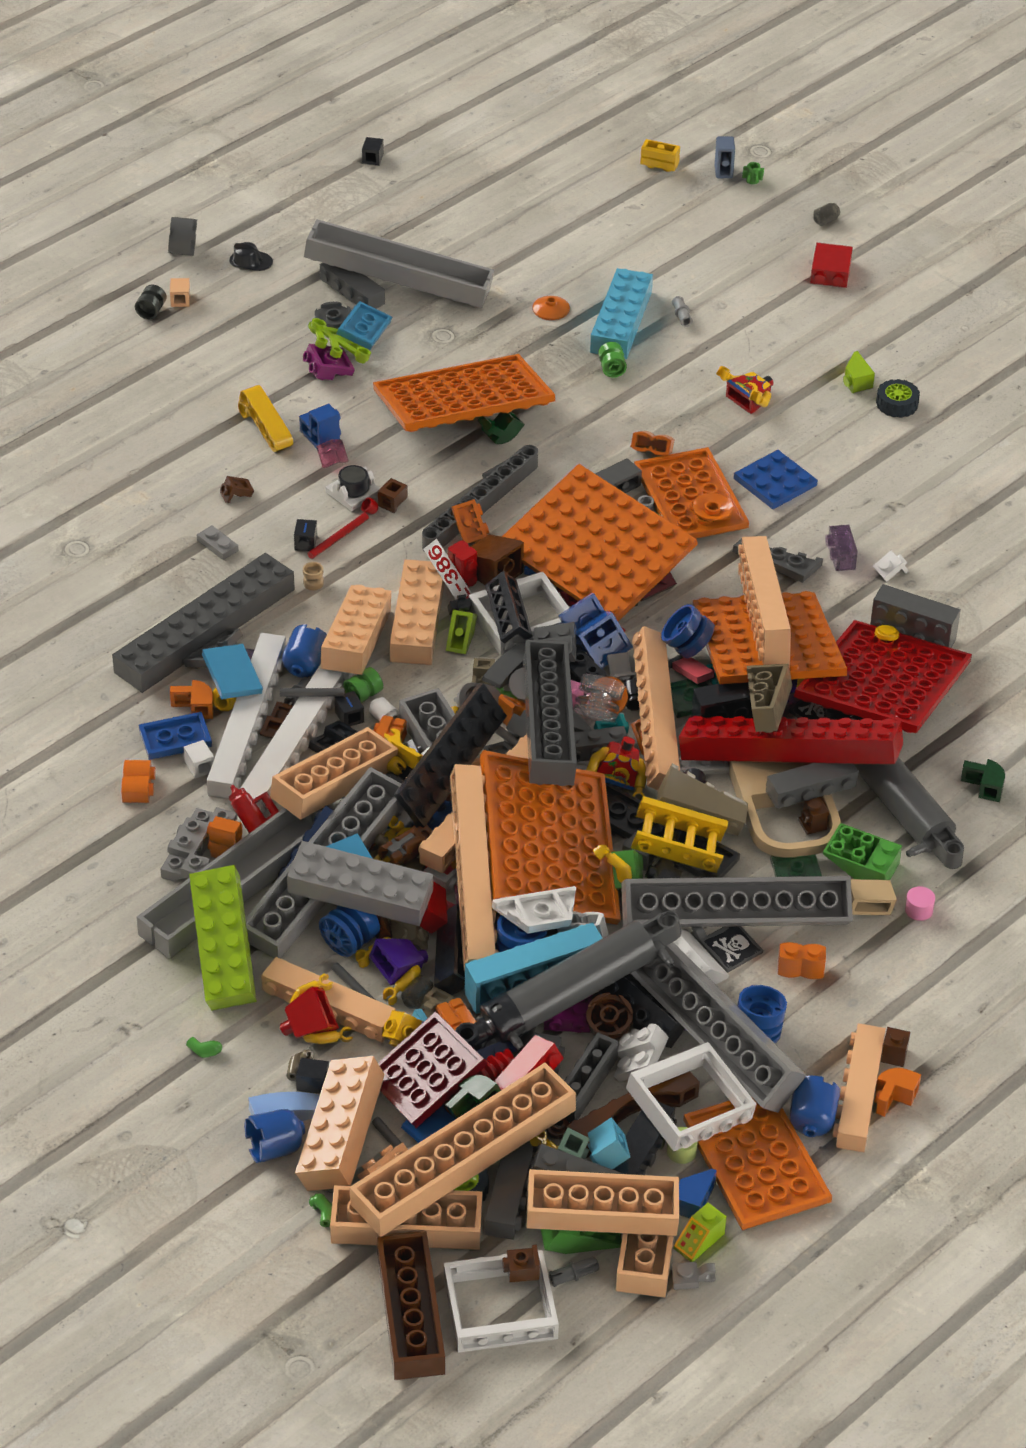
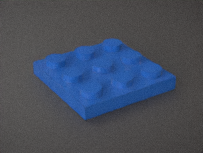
(775, 479)

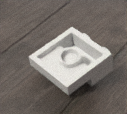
(639, 1050)

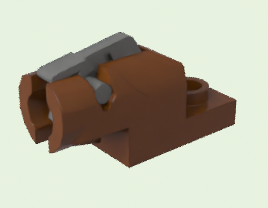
(404, 846)

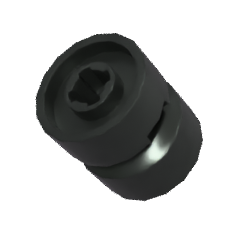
(150, 302)

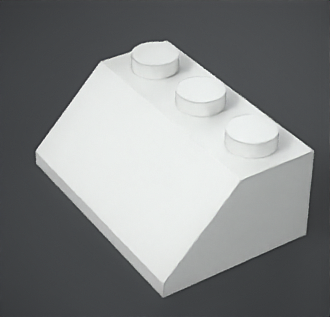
(701, 957)

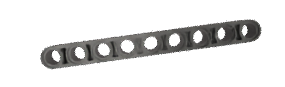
(485, 493)

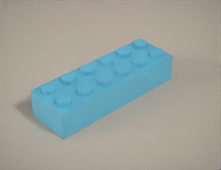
(622, 310)
(510, 968)

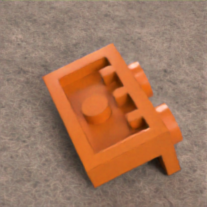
(469, 521)

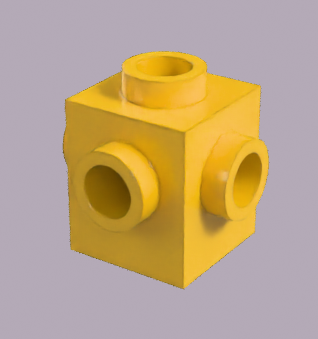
(399, 1027)

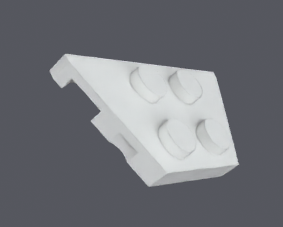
(538, 910)

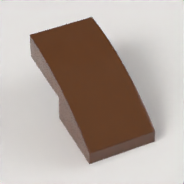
(276, 719)

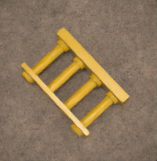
(685, 820)

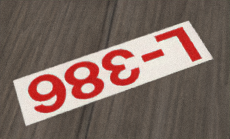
(446, 569)

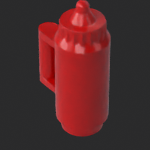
(248, 810)

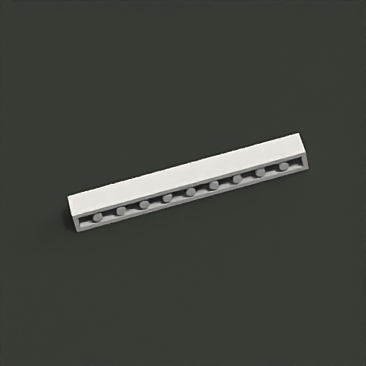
(246, 719)
(294, 734)

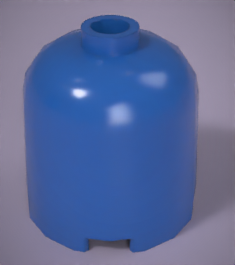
(303, 651)
(814, 1106)
(274, 1134)

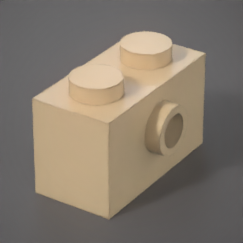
(872, 897)

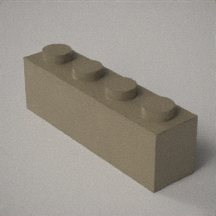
(768, 694)
(692, 794)

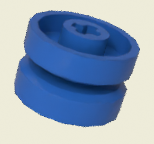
(687, 631)
(511, 935)

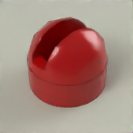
(369, 506)

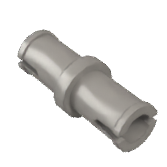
(682, 311)

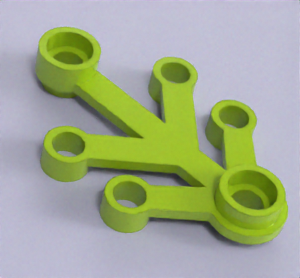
(319, 328)

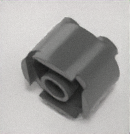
(182, 236)

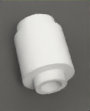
(381, 707)

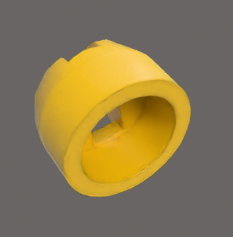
(396, 765)

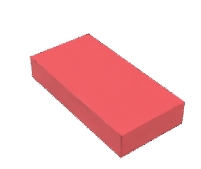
(693, 670)

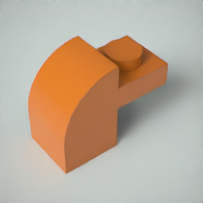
(197, 696)
(896, 1085)

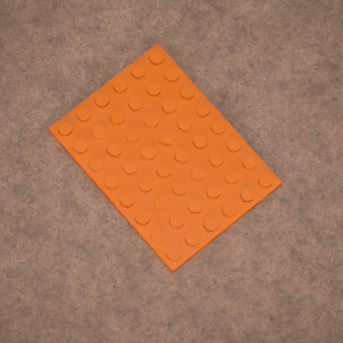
(463, 392)
(599, 542)
(733, 644)
(548, 835)

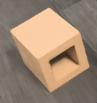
(180, 292)

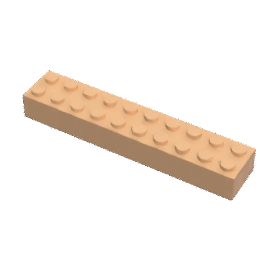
(764, 601)
(462, 1149)

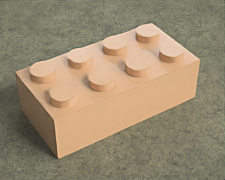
(644, 1264)

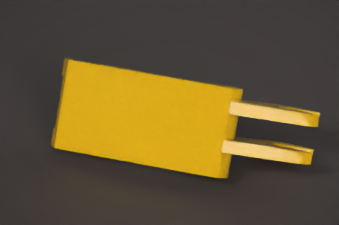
(406, 753)

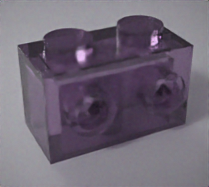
(842, 547)

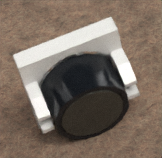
(352, 485)

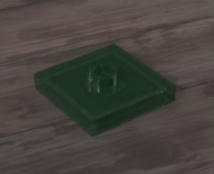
(682, 696)
(795, 866)

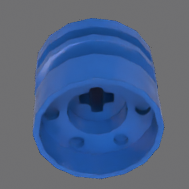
(348, 929)
(765, 1008)

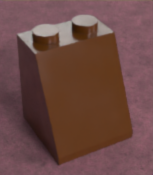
(496, 555)

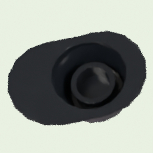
(249, 257)

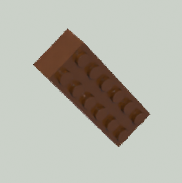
(410, 1306)

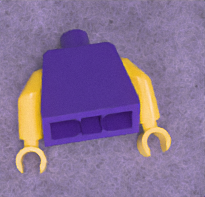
(397, 962)

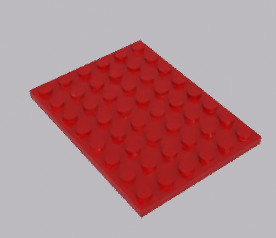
(887, 678)

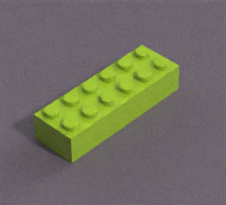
(222, 938)

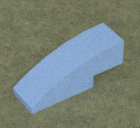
(300, 1103)

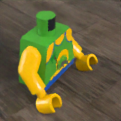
(625, 864)

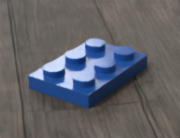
(171, 735)

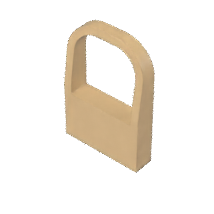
(749, 785)

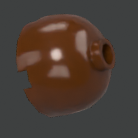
(609, 1015)

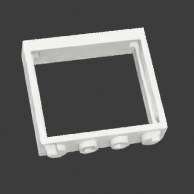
(528, 587)
(699, 1056)
(504, 1333)

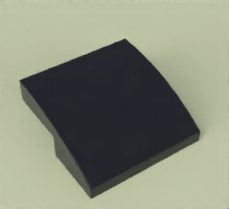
(332, 734)

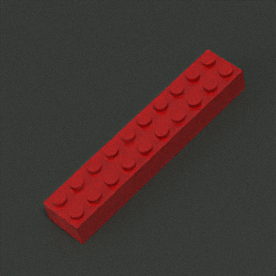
(794, 741)

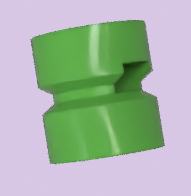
(612, 359)
(364, 685)

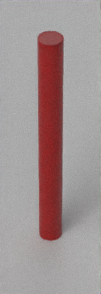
(338, 535)

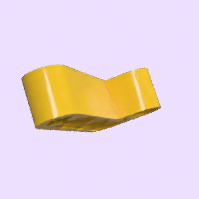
(256, 404)

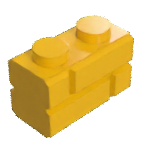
(660, 155)

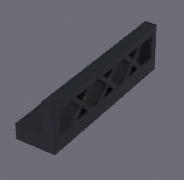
(512, 603)

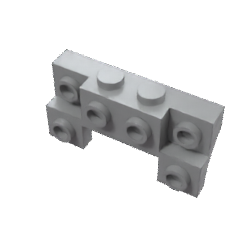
(190, 844)

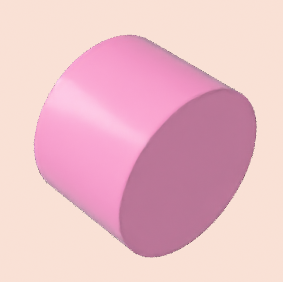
(920, 903)

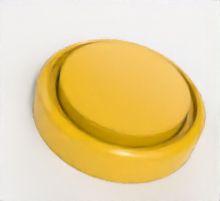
(887, 633)

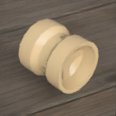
(313, 576)

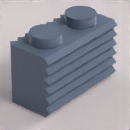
(724, 157)

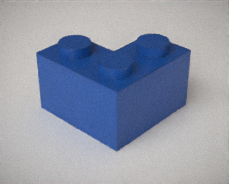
(320, 424)

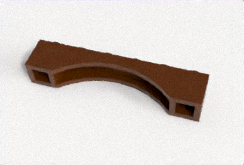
(671, 1092)

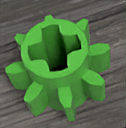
(753, 173)

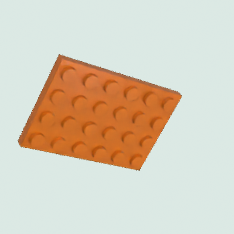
(682, 477)
(761, 1166)

